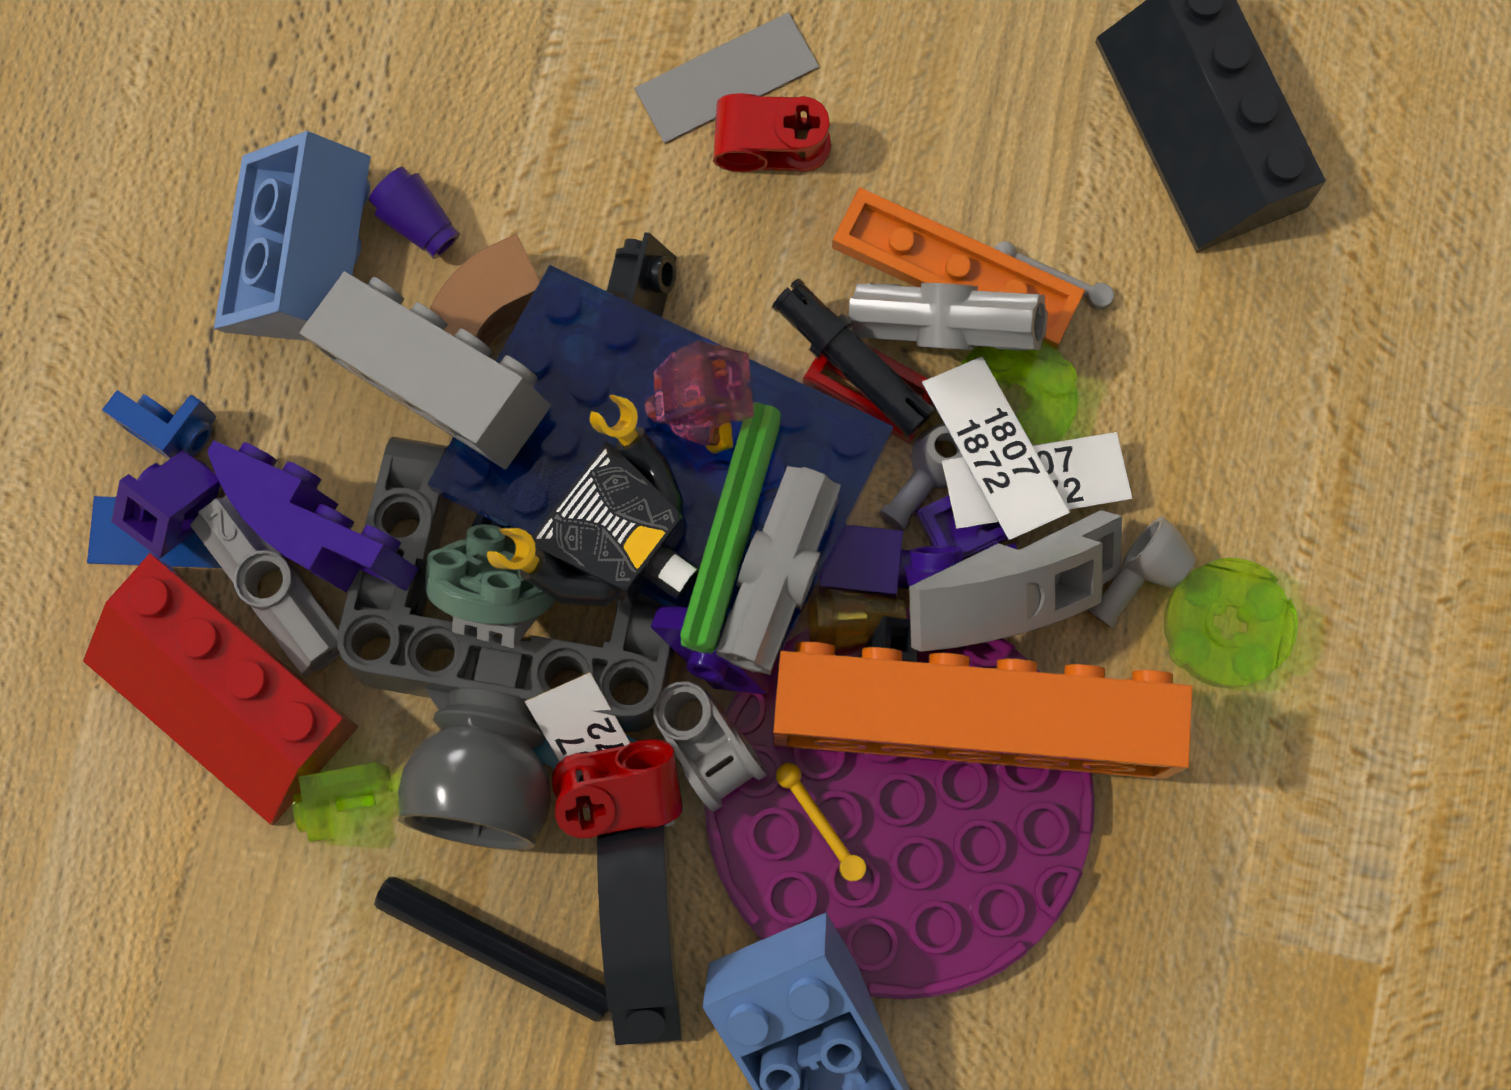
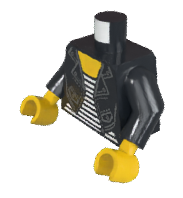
(610, 526)

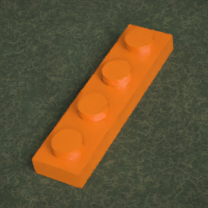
(929, 252)

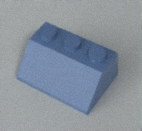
(291, 234)

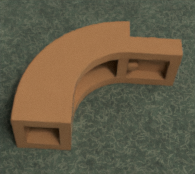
(488, 291)

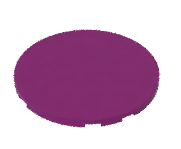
(955, 853)

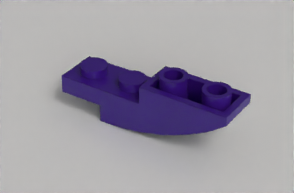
(303, 521)

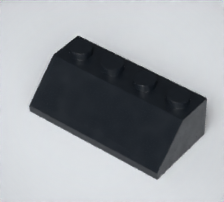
(1210, 116)

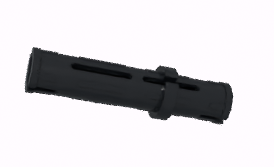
(835, 341)

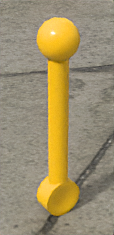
(851, 866)

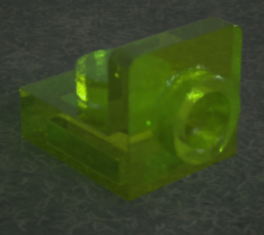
(349, 787)

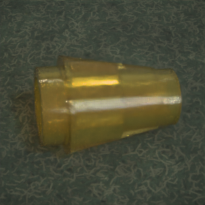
(849, 616)

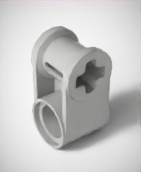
(714, 751)

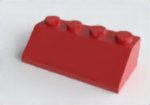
(214, 688)

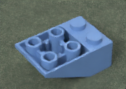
(800, 1014)

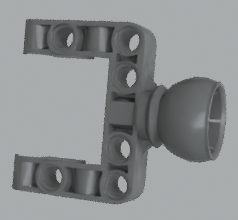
(480, 771)

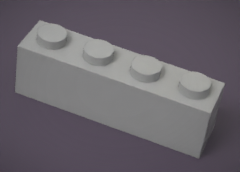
(428, 369)

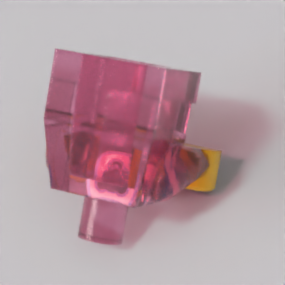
(701, 393)

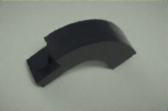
(638, 935)

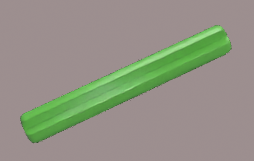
(730, 530)

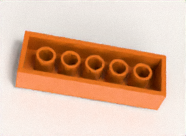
(982, 713)

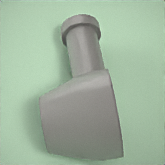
(927, 475)
(1156, 557)

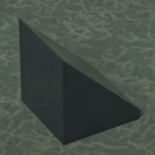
(894, 634)

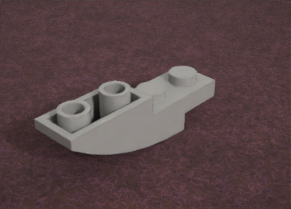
(1017, 590)

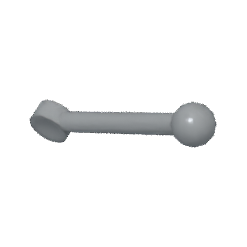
(1098, 295)

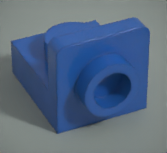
(161, 429)

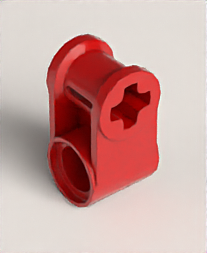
(764, 133)
(620, 787)

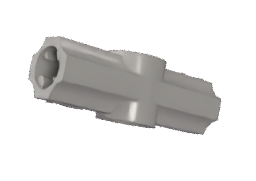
(949, 316)
(778, 570)
(293, 612)

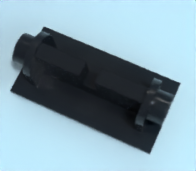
(643, 273)

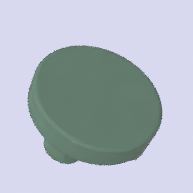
(473, 590)

